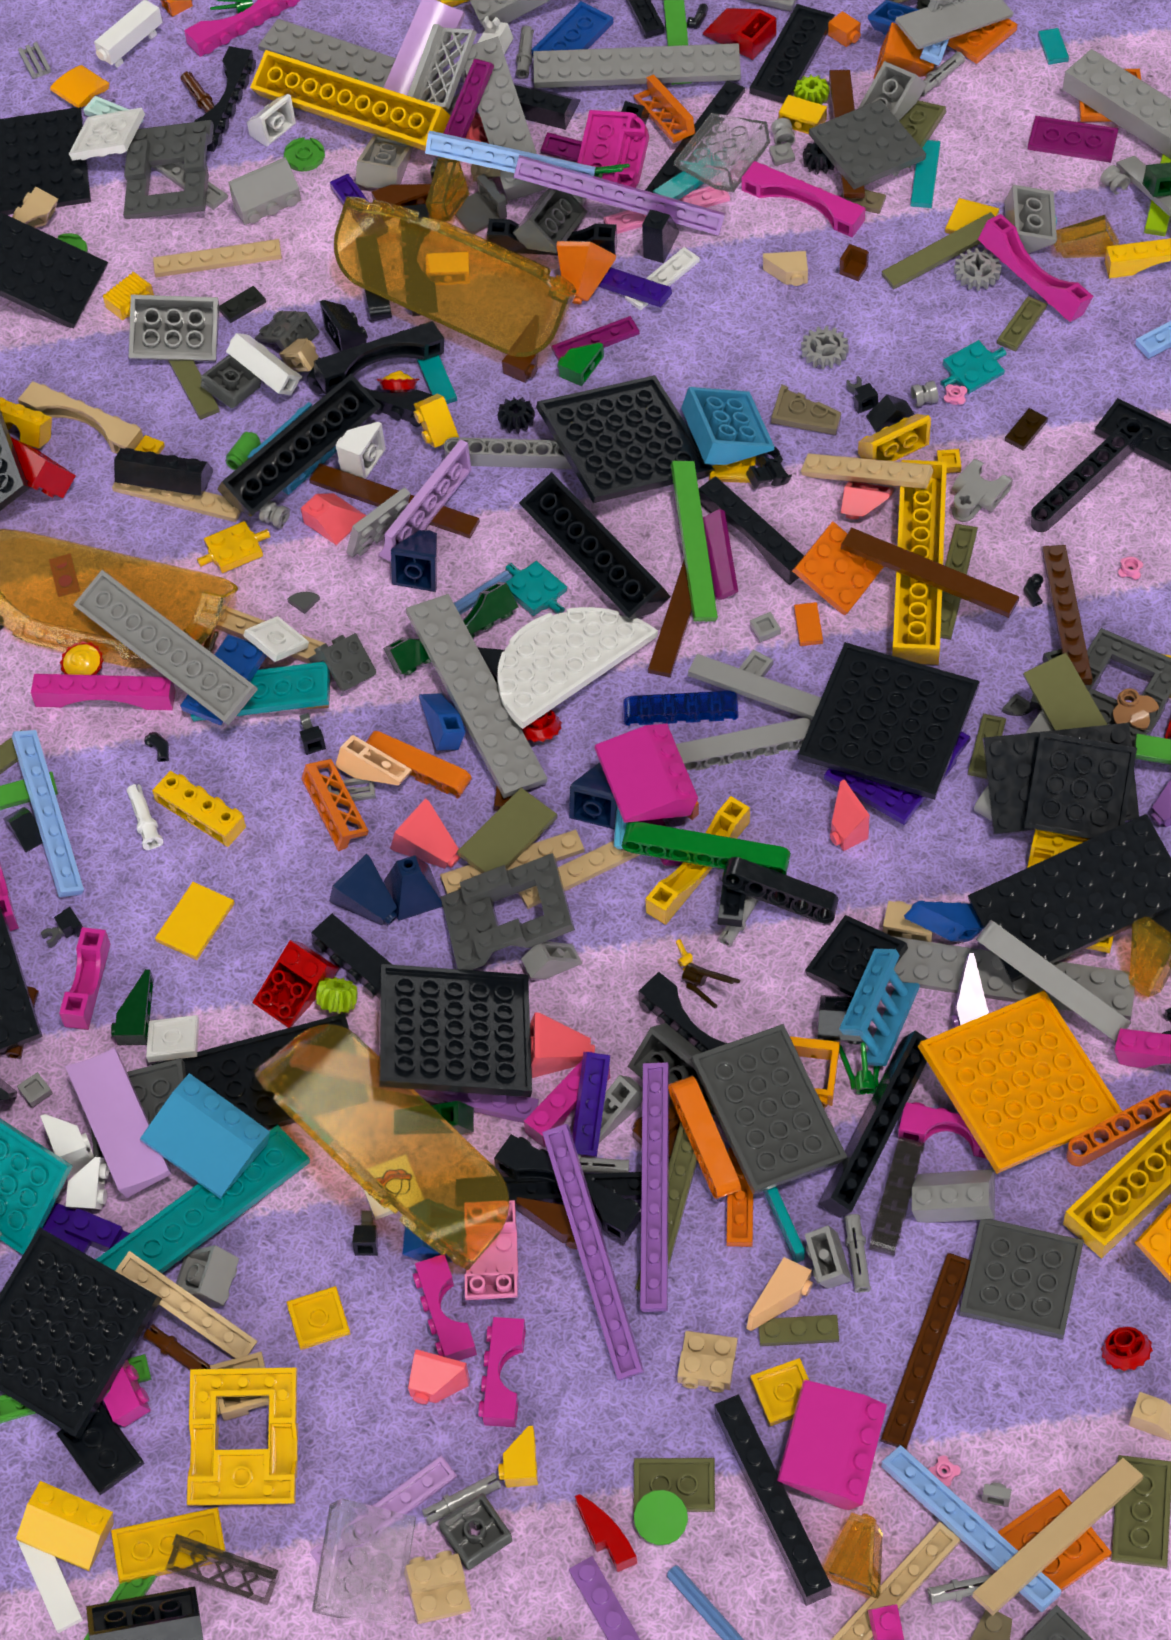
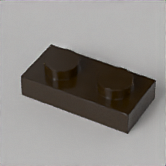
(1026, 429)

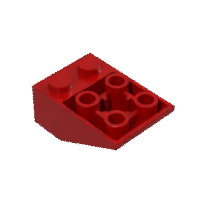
(748, 27)
(293, 983)

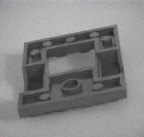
(167, 146)
(1154, 664)
(473, 918)

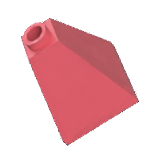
(426, 838)
(555, 1046)

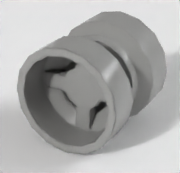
(783, 131)
(1114, 179)
(924, 393)
(275, 514)

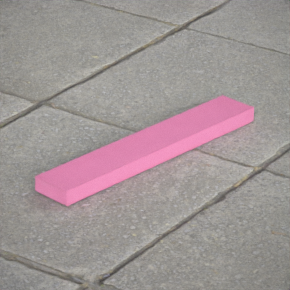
(702, 197)

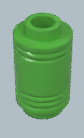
(241, 449)

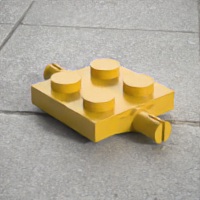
(233, 547)

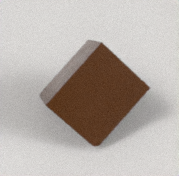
(854, 262)

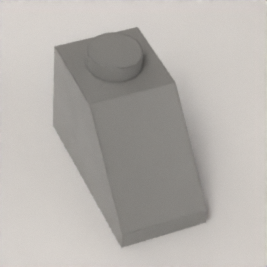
(550, 959)

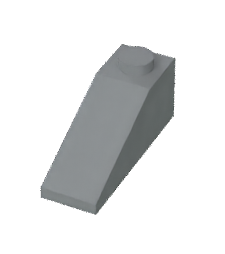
(619, 1103)

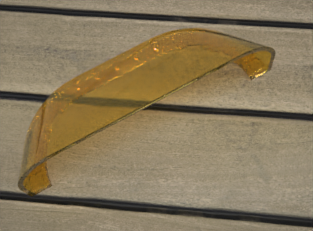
(451, 276)
(48, 574)
(389, 1141)

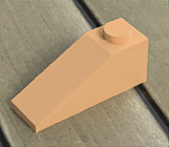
(369, 763)
(781, 1293)

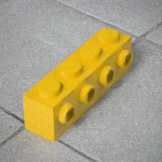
(199, 808)

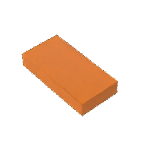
(808, 624)

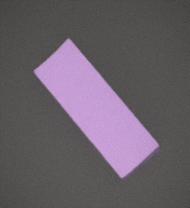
(412, 48)
(429, 498)
(117, 1121)

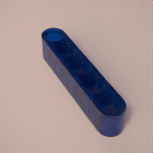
(680, 707)

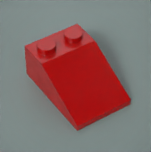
(42, 470)

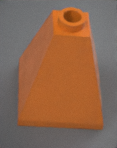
(902, 53)
(583, 266)

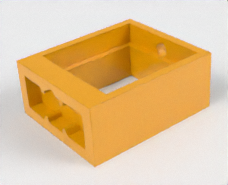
(820, 1050)

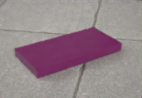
(1073, 139)

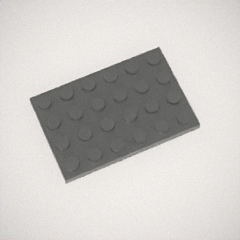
(768, 1109)

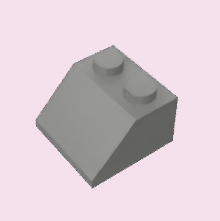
(208, 1274)

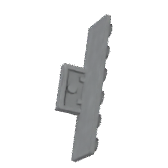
(950, 19)

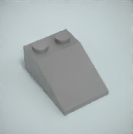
(895, 88)
(382, 163)

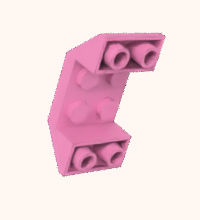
(496, 1270)

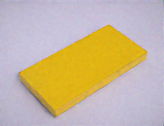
(146, 1547)

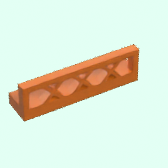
(670, 108)
(328, 808)

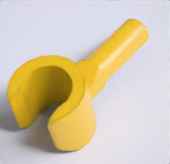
(686, 957)

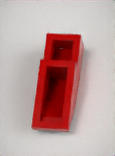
(606, 1534)

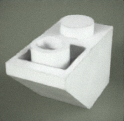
(87, 1186)

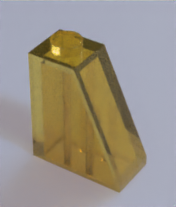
(447, 190)
(1086, 238)
(1149, 956)
(857, 1556)

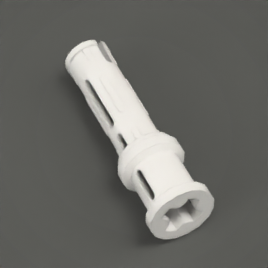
(146, 824)

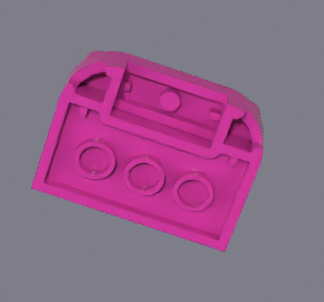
(615, 140)

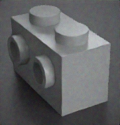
(827, 1257)

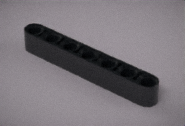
(1089, 466)

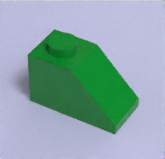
(580, 363)

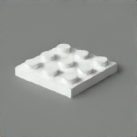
(107, 134)

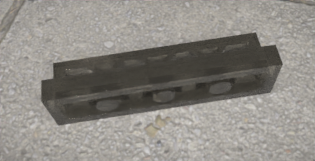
(224, 1559)

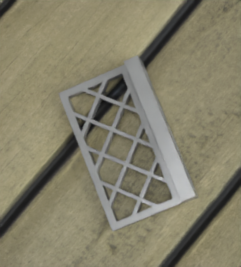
(432, 64)

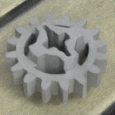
(986, 273)
(827, 345)

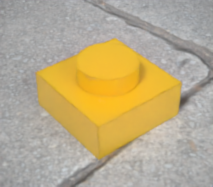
(150, 444)
(952, 457)

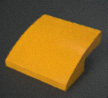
(79, 86)

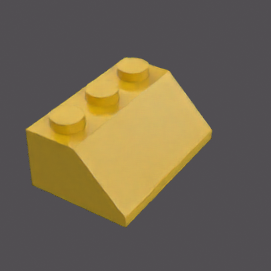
(897, 440)
(65, 1525)

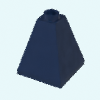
(416, 561)
(593, 799)
(412, 887)
(364, 893)

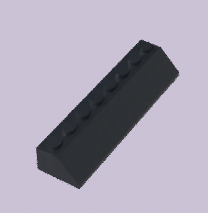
(298, 446)
(594, 548)

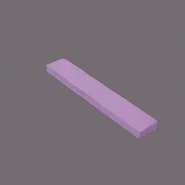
(411, 1492)

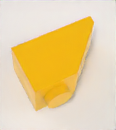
(520, 1461)

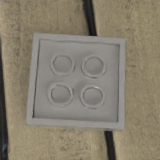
(376, 523)

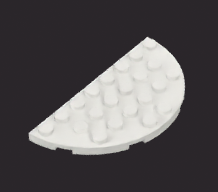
(562, 655)

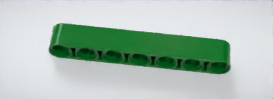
(700, 847)

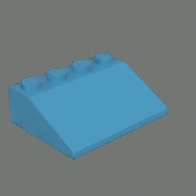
(725, 425)
(205, 1136)

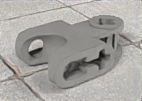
(977, 493)

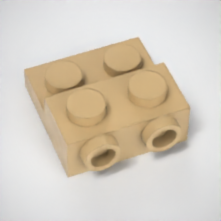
(707, 1361)
(239, 1406)
(437, 1587)

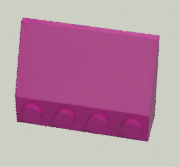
(647, 774)
(832, 1444)

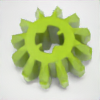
(812, 89)
(336, 995)

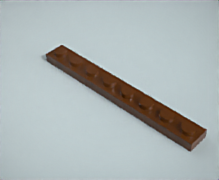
(1066, 609)

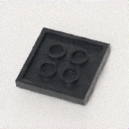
(847, 953)

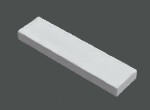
(669, 272)
(52, 1587)

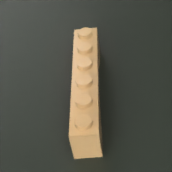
(36, 208)
(58, 405)

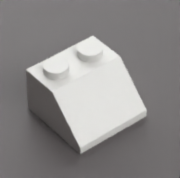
(272, 120)
(361, 449)
(68, 1142)

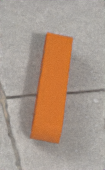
(424, 766)
(704, 1137)
(1114, 1137)

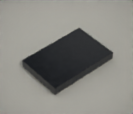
(102, 1451)

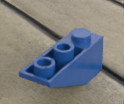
(443, 721)
(950, 920)

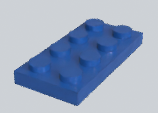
(576, 30)
(238, 655)

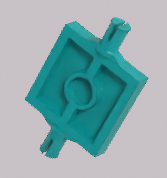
(973, 366)
(536, 588)

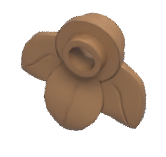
(1136, 711)

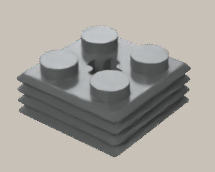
(230, 381)
(479, 1515)

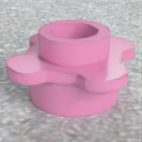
(953, 398)
(1130, 562)
(952, 1470)

